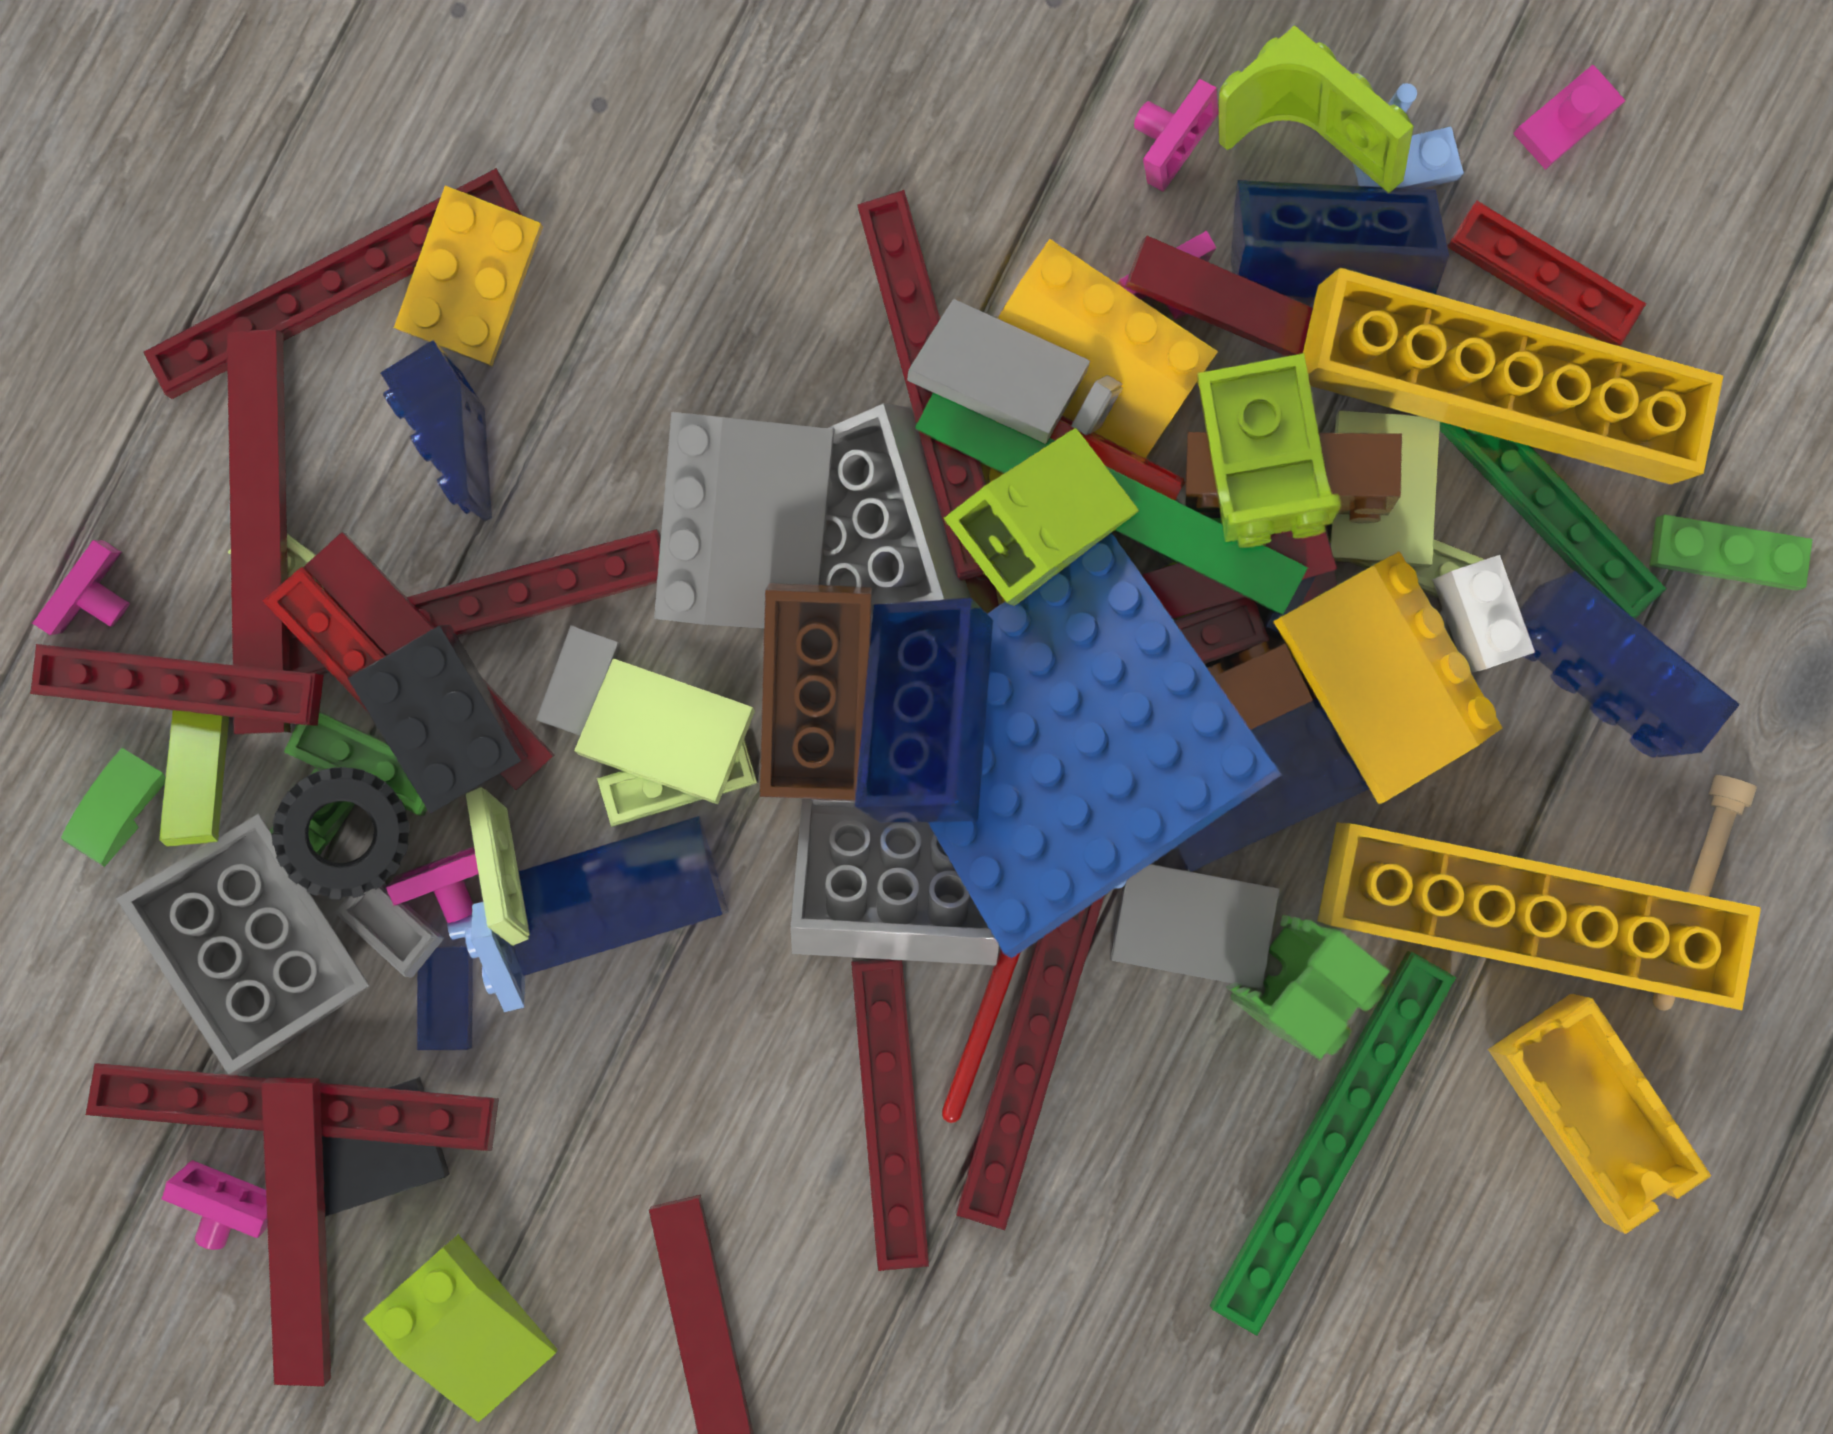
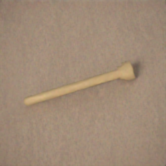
(1729, 799)

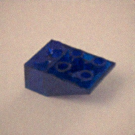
(448, 423)

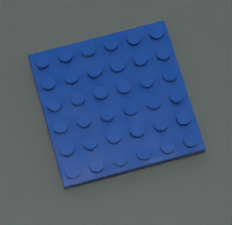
(1094, 750)

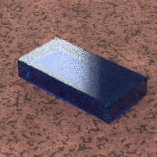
(445, 1000)

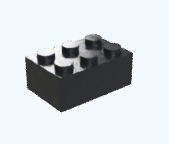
(438, 717)

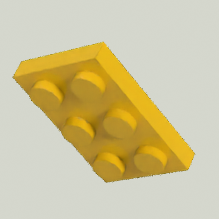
(468, 276)

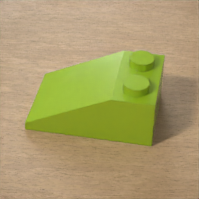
(461, 1331)

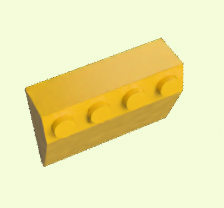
(1121, 337)
(1389, 676)

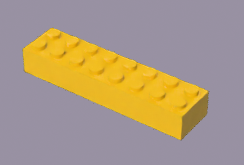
(1510, 378)
(1539, 915)

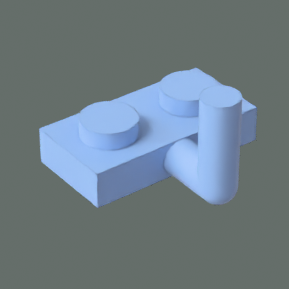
(1431, 156)
(498, 958)

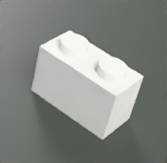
(1483, 614)

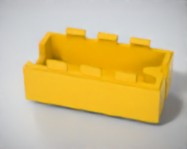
(1599, 1112)

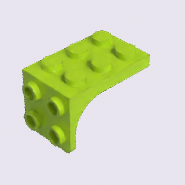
(1309, 86)
(1266, 451)

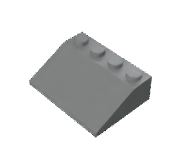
(885, 513)
(739, 515)
(880, 891)
(243, 946)

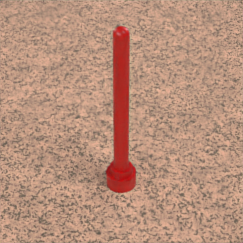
(979, 1037)

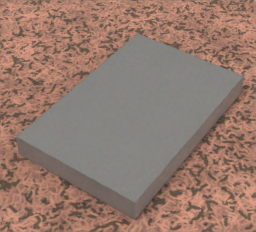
(998, 370)
(1195, 925)

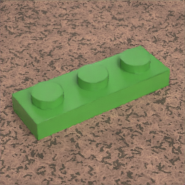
(1731, 552)

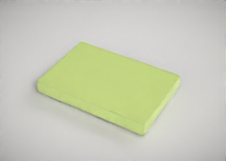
(1411, 521)
(665, 731)

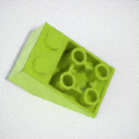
(1041, 516)

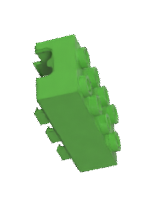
(1317, 989)

